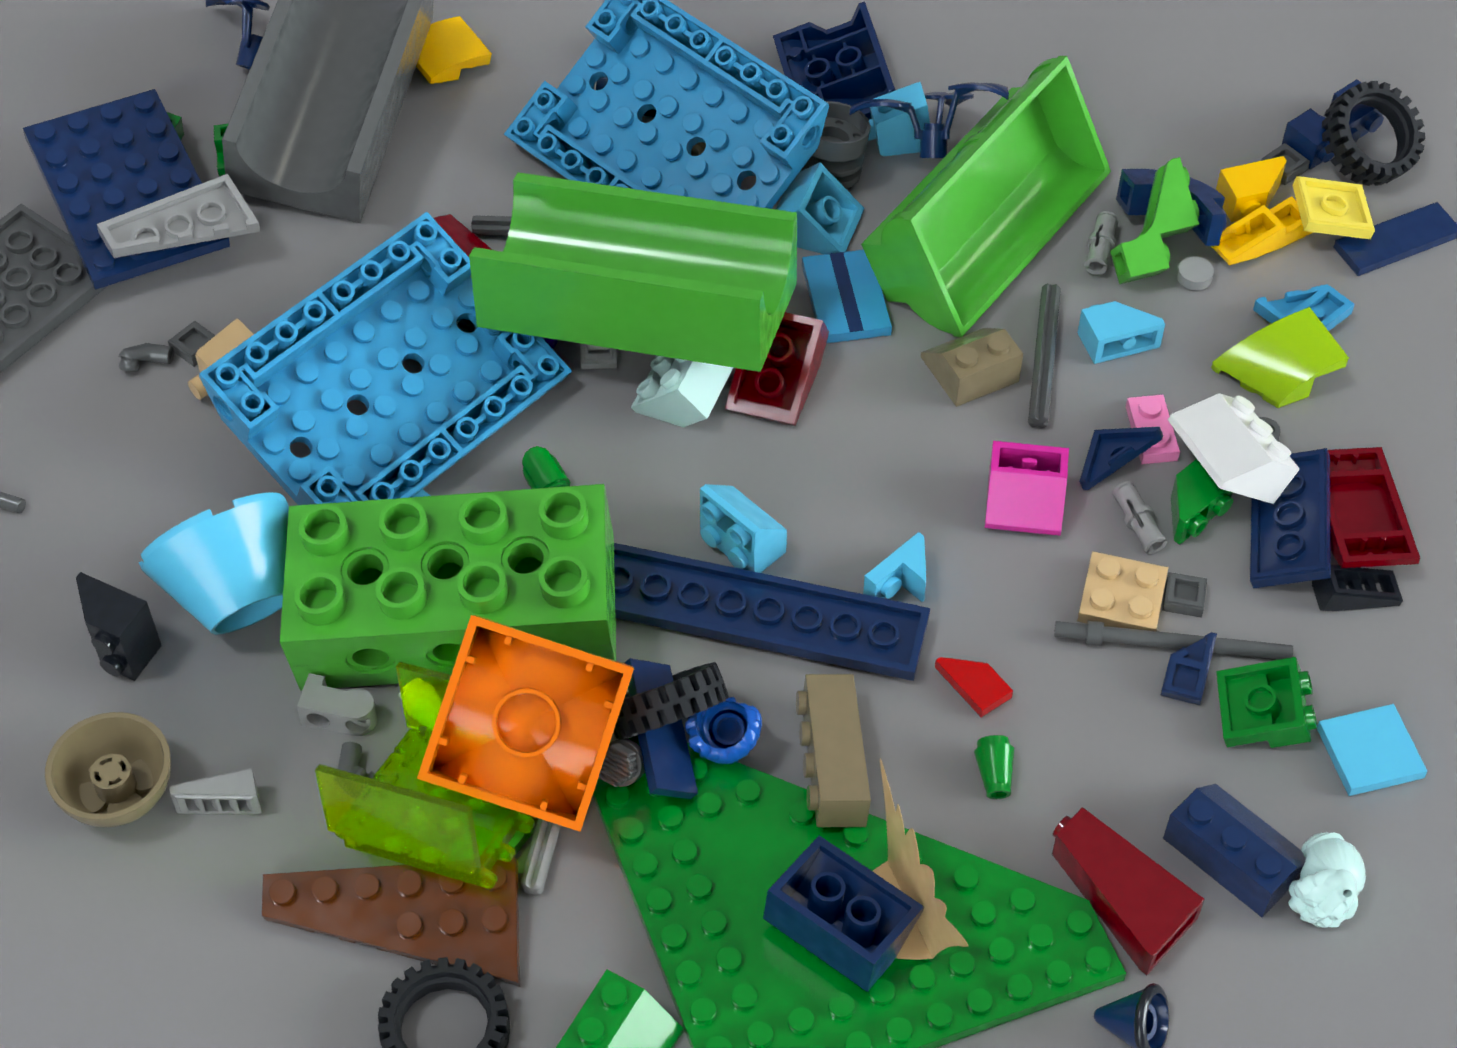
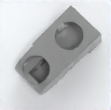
(335, 708)

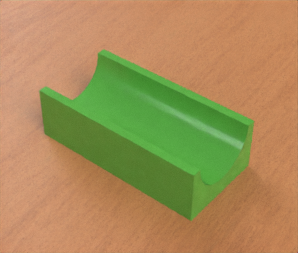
(639, 272)

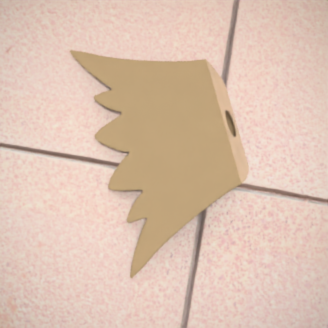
(903, 870)

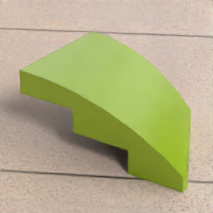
(1283, 358)

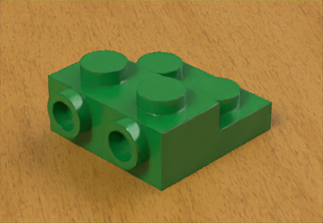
(1266, 704)

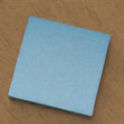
(1371, 749)

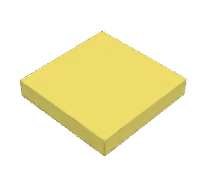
(1333, 207)

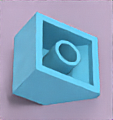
(824, 210)

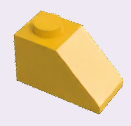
(1250, 186)

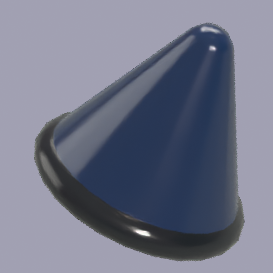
(1138, 1018)

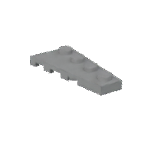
(186, 218)

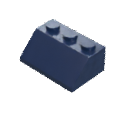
(1234, 847)
(842, 912)

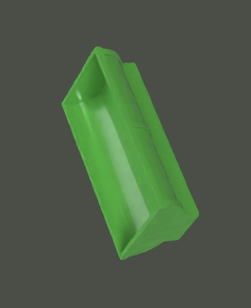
(991, 202)

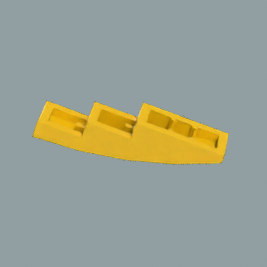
(1261, 232)

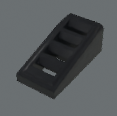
(1334, 596)

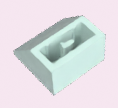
(680, 390)

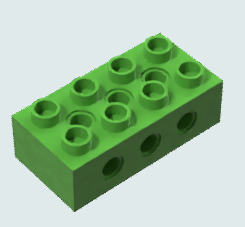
(407, 574)

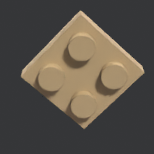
(1122, 592)

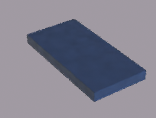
(1294, 533)

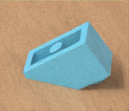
(1118, 331)

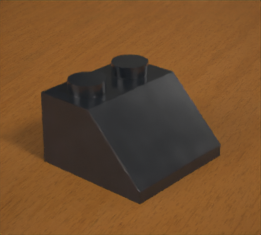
(118, 627)

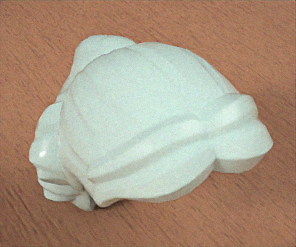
(1328, 881)

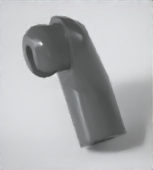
(145, 352)

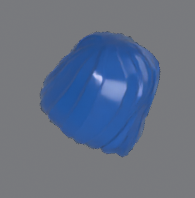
(724, 731)

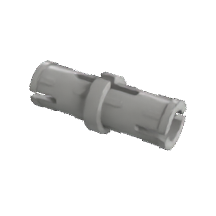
(1101, 242)
(1144, 524)

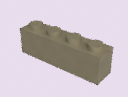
(835, 751)

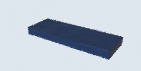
(1398, 239)
(664, 748)

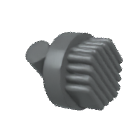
(622, 763)

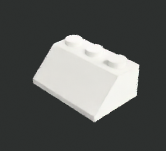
(1236, 447)

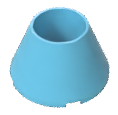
(225, 564)

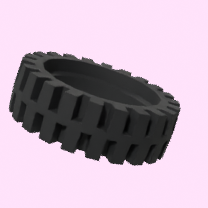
(1401, 119)
(687, 694)
(438, 978)

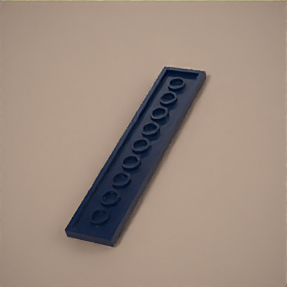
(769, 612)

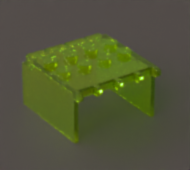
(414, 819)

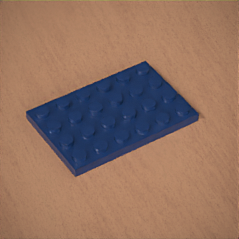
(111, 164)

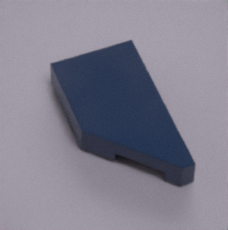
(1188, 671)

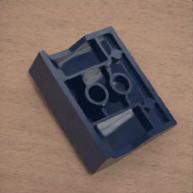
(838, 62)

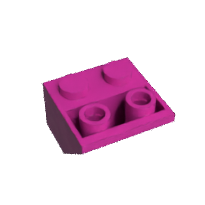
(1026, 488)

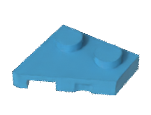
(1324, 301)

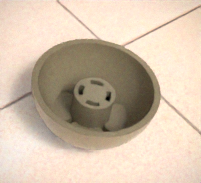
(109, 769)

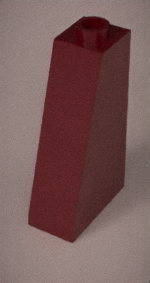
(1127, 889)

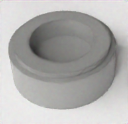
(1195, 273)

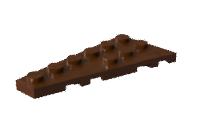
(406, 912)

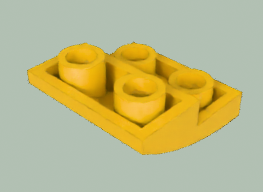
(449, 49)

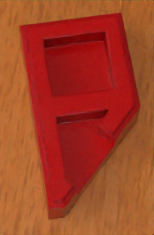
(975, 683)

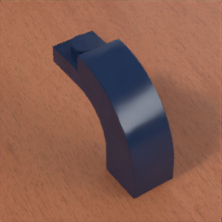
(1135, 193)

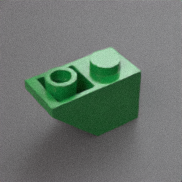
(1196, 501)

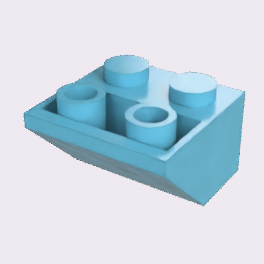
(740, 528)

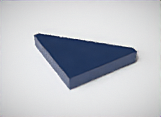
(1113, 449)

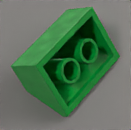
(621, 1017)

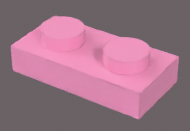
(1153, 412)

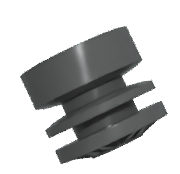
(842, 144)

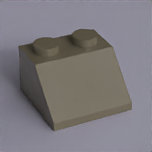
(975, 364)

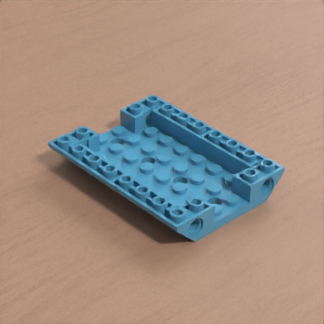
(701, 93)
(350, 346)

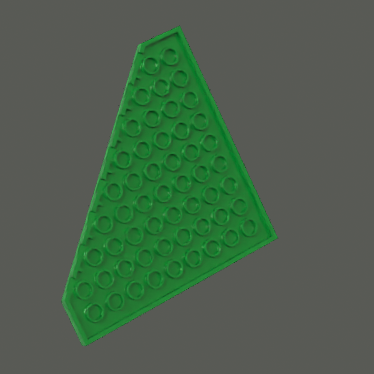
(739, 982)

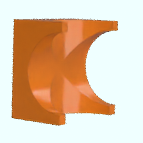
(525, 723)

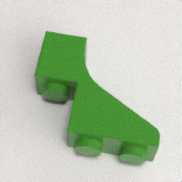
(1168, 214)

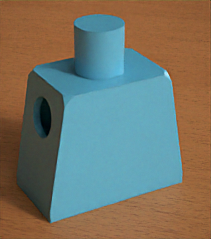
(894, 127)

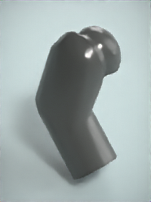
(350, 760)

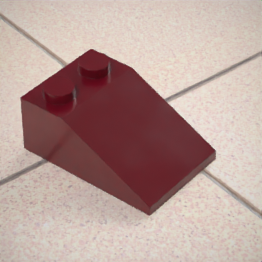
(786, 375)

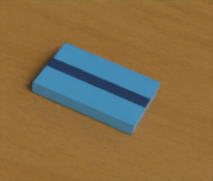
(846, 296)

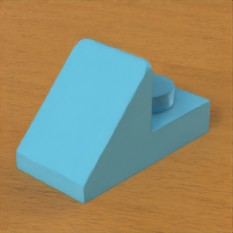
(902, 567)

